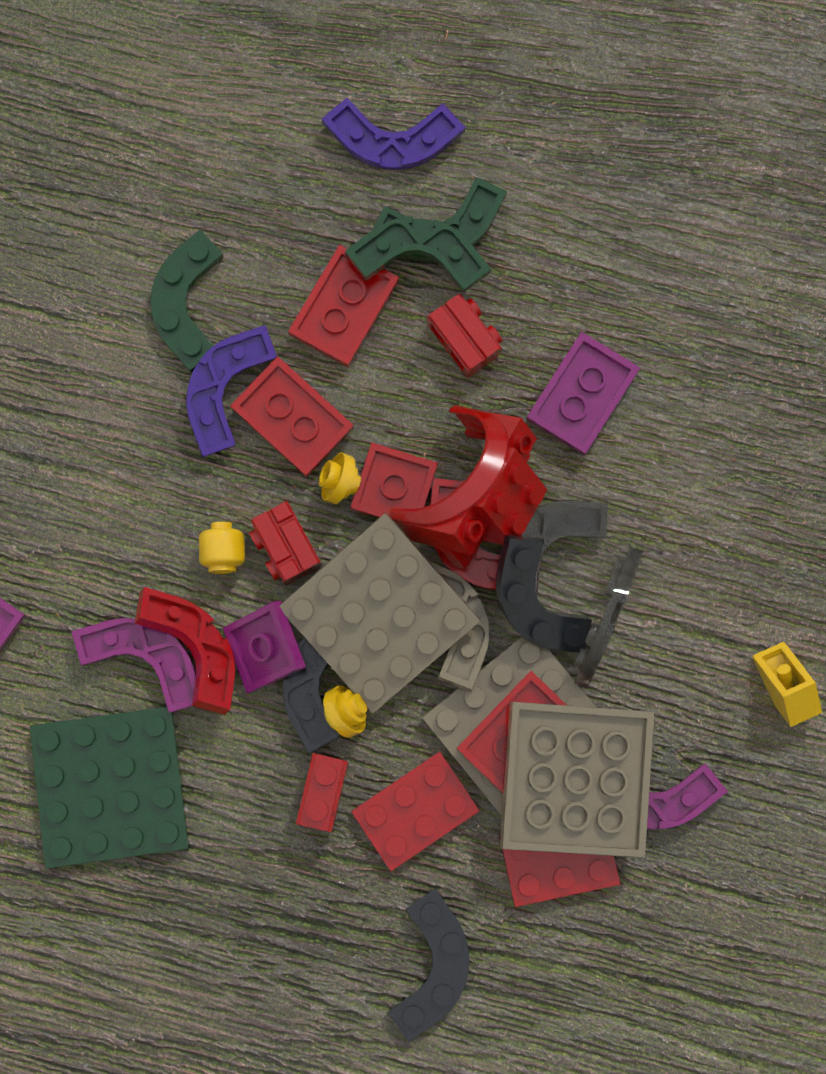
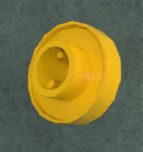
(339, 478)
(345, 711)

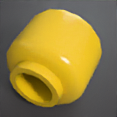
(221, 548)

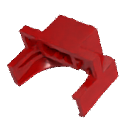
(493, 499)

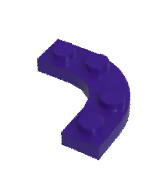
(392, 149)
(208, 384)

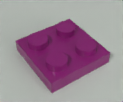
(264, 647)

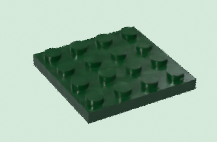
(109, 787)

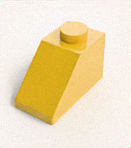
(788, 684)

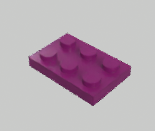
(582, 393)

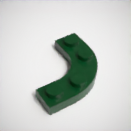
(471, 219)
(422, 237)
(171, 293)

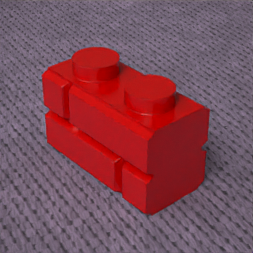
(464, 334)
(285, 543)
(322, 792)

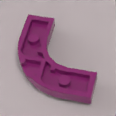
(158, 648)
(684, 800)

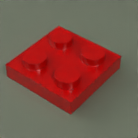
(392, 481)

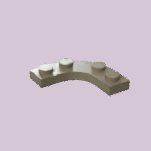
(469, 652)

